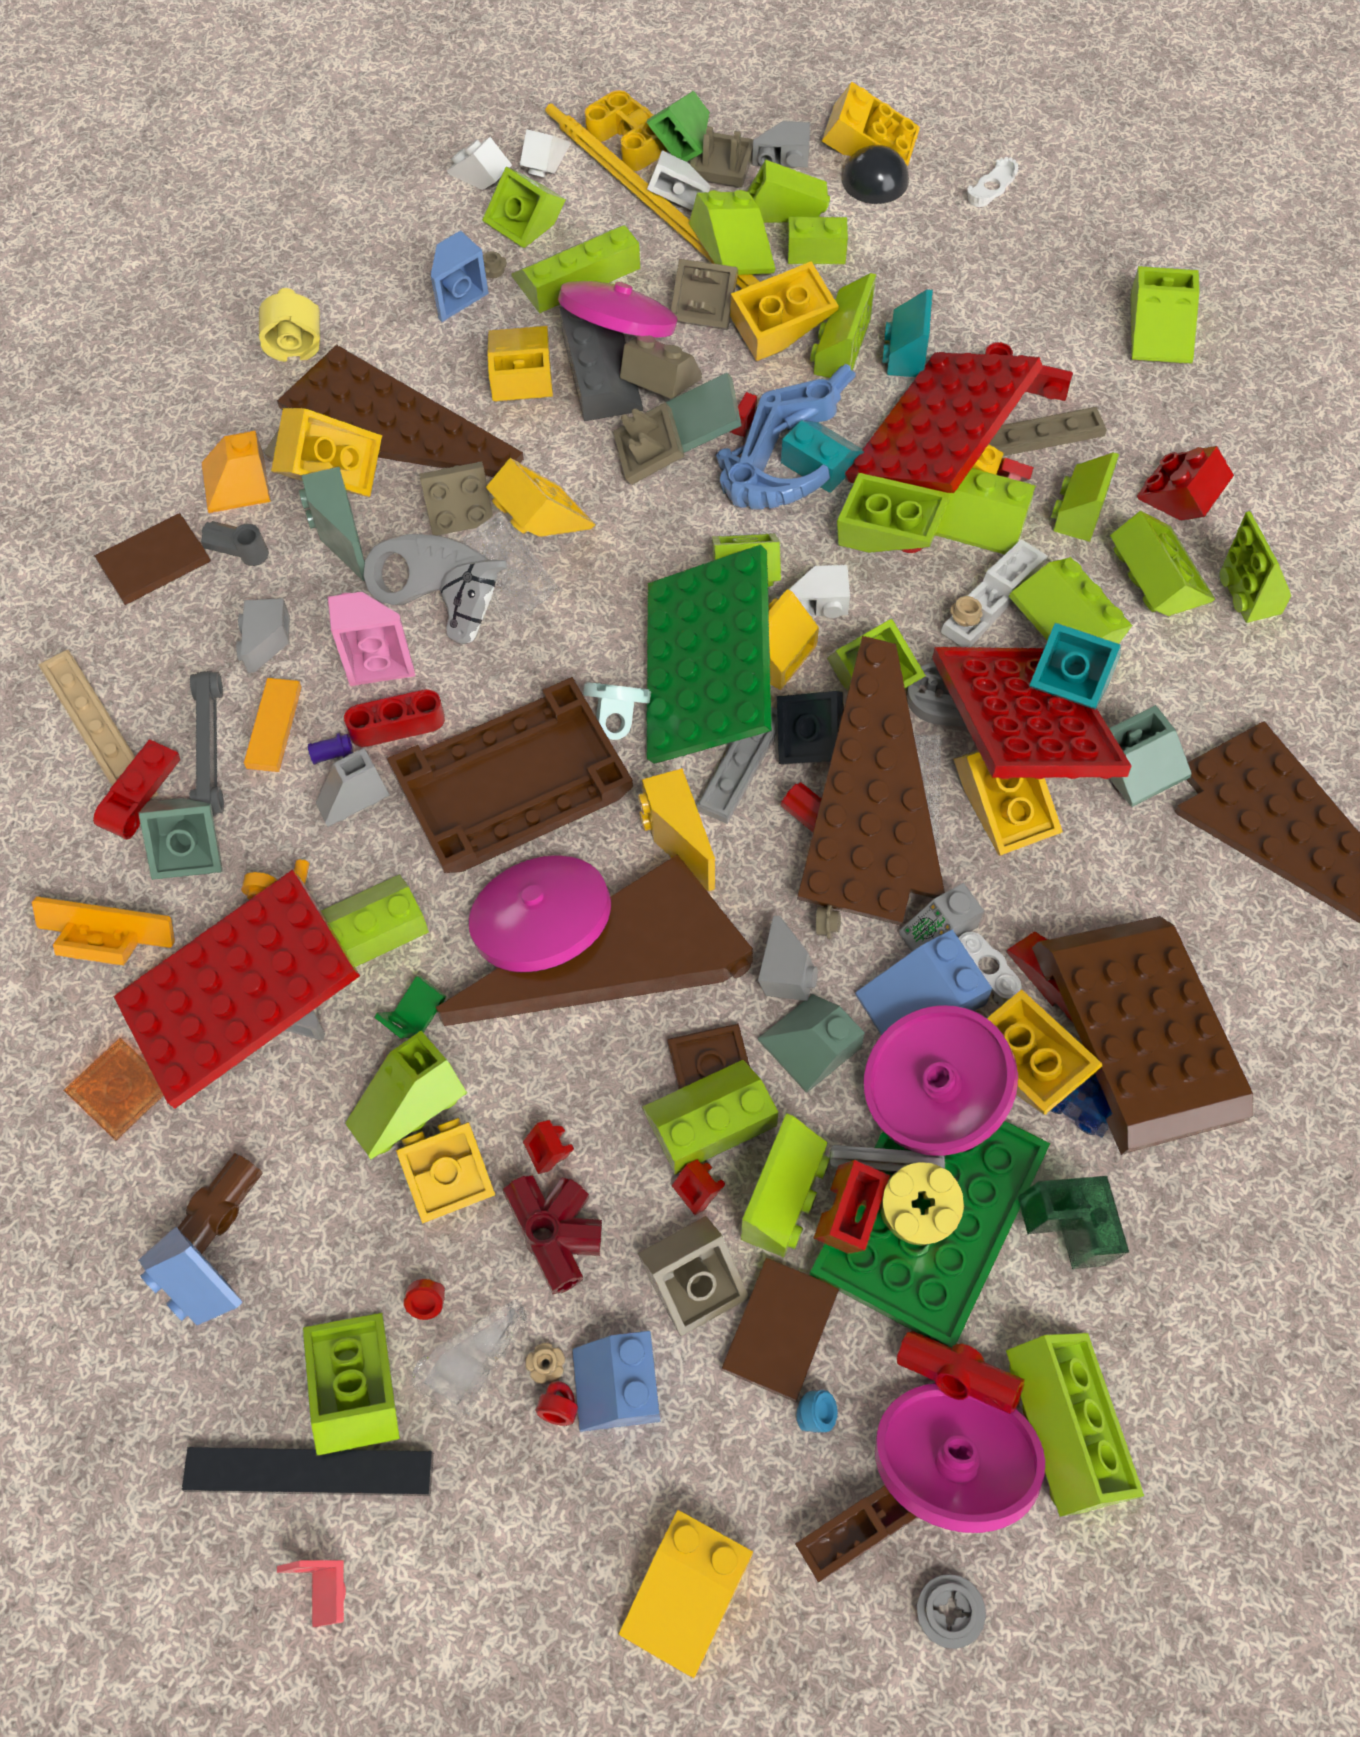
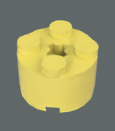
(289, 326)
(934, 1185)

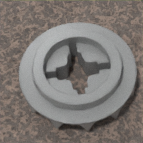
(966, 1597)

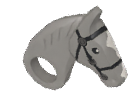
(434, 565)

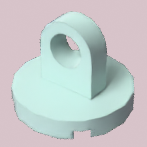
(616, 700)

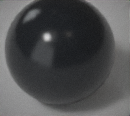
(875, 175)

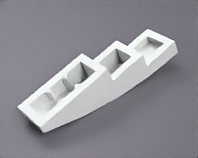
(994, 591)

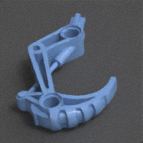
(777, 410)

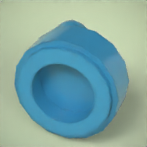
(817, 1412)

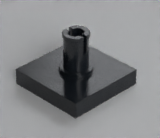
(808, 726)

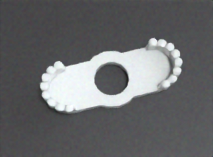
(1002, 174)
(1004, 981)

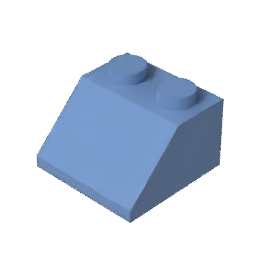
(457, 275)
(187, 1279)
(616, 1382)

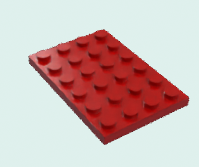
(946, 419)
(1023, 728)
(235, 988)

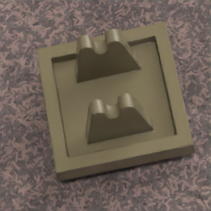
(724, 158)
(703, 293)
(647, 442)
(456, 498)

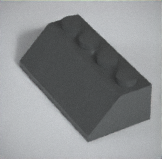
(596, 367)

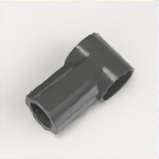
(238, 541)

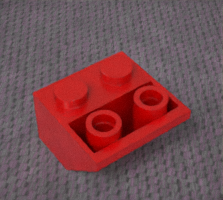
(1187, 483)

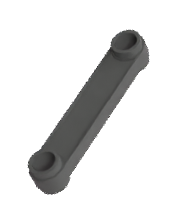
(205, 690)

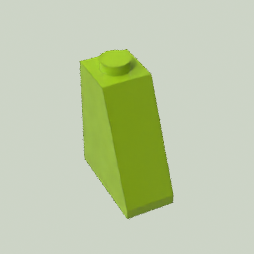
(787, 193)

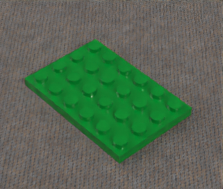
(708, 656)
(939, 1282)

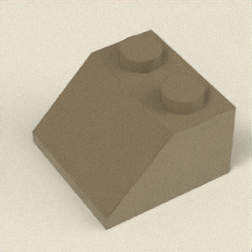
(658, 366)
(694, 1275)

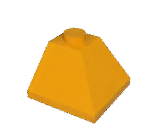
(235, 473)

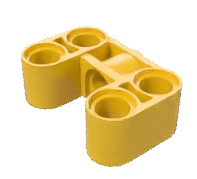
(625, 116)

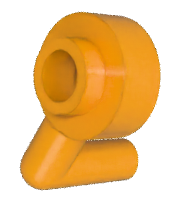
(256, 882)

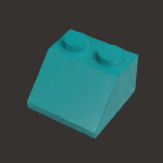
(908, 336)
(814, 445)
(1076, 666)

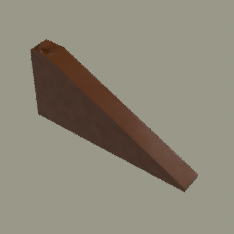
(657, 939)

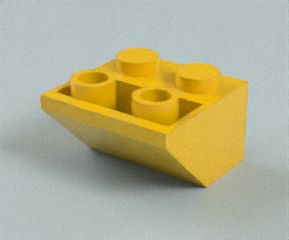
(791, 637)

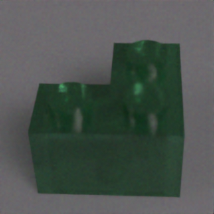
(1084, 1214)

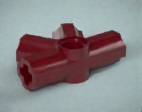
(559, 1216)

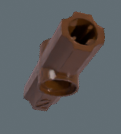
(217, 1205)

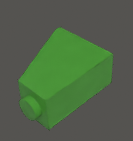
(682, 126)

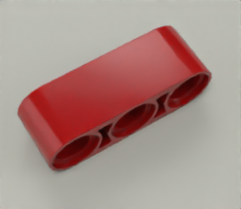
(378, 715)

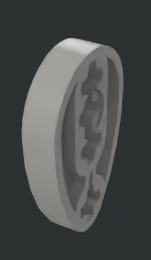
(929, 708)

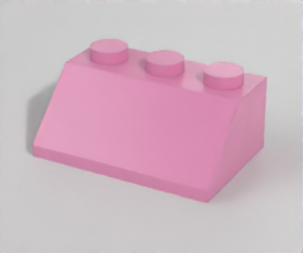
(369, 639)

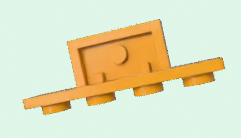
(100, 931)

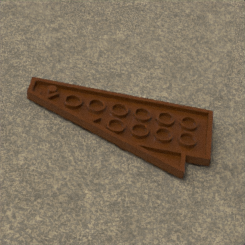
(410, 423)
(1277, 815)
(874, 817)

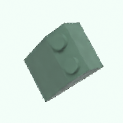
(333, 516)

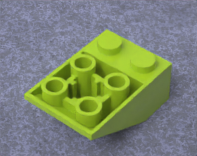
(1164, 314)
(1254, 574)
(404, 1095)

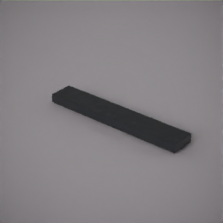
(308, 1473)

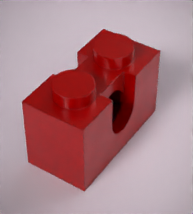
(854, 1186)

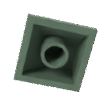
(180, 838)
(813, 1041)

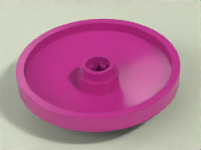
(617, 308)
(539, 913)
(940, 1080)
(959, 1460)

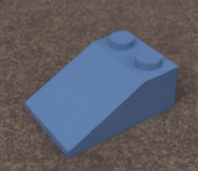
(927, 977)

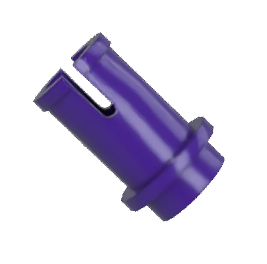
(330, 748)

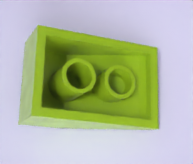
(732, 231)
(889, 515)
(349, 1384)

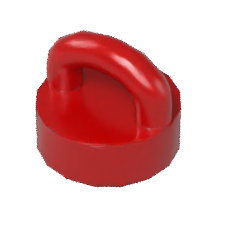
(424, 1299)
(555, 1408)

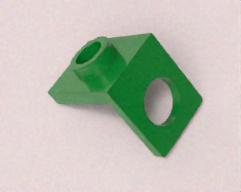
(414, 1010)

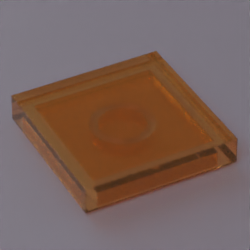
(116, 1089)

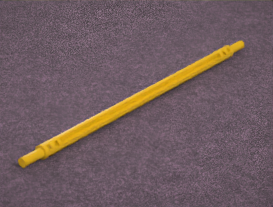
(634, 183)

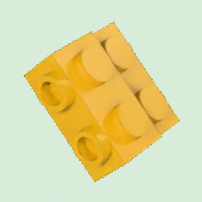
(444, 1170)

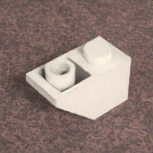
(479, 164)
(824, 591)

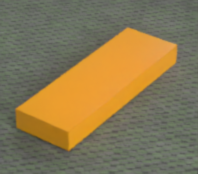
(272, 725)

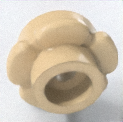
(966, 611)
(545, 1374)

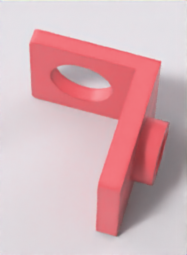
(327, 1588)

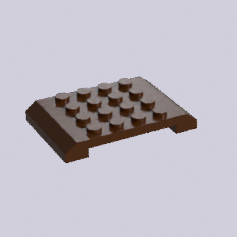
(511, 778)
(1151, 1029)

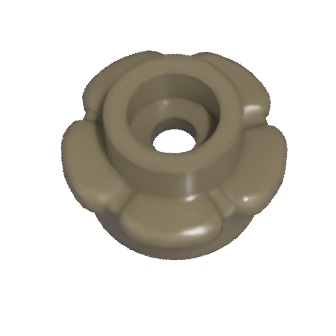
(494, 264)
(827, 921)

